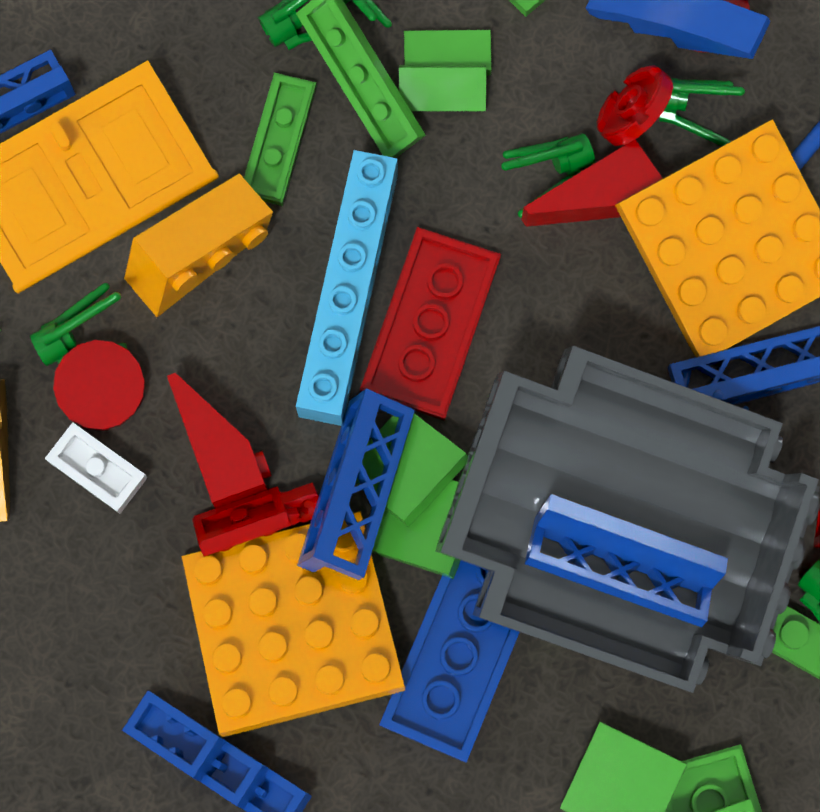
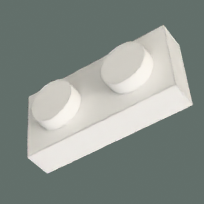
(96, 468)

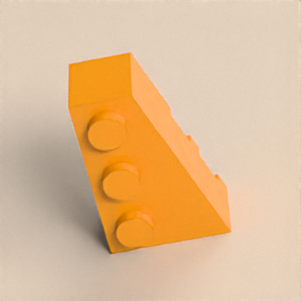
(195, 243)

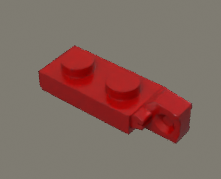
(253, 517)

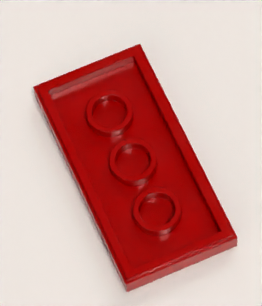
(431, 322)

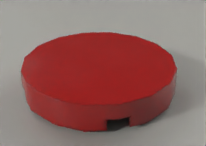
(636, 107)
(99, 385)

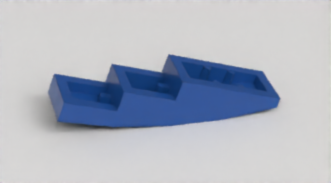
(691, 24)
(212, 759)

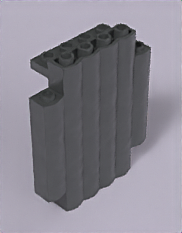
(649, 459)

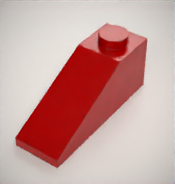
(595, 189)
(222, 452)

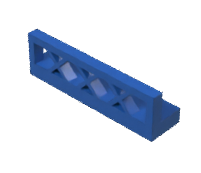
(35, 95)
(765, 378)
(340, 480)
(624, 550)

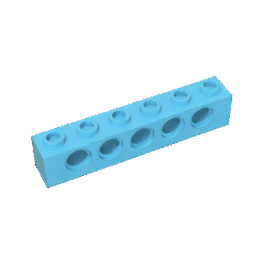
(347, 288)

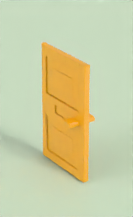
(93, 174)

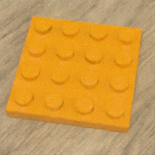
(730, 239)
(287, 637)

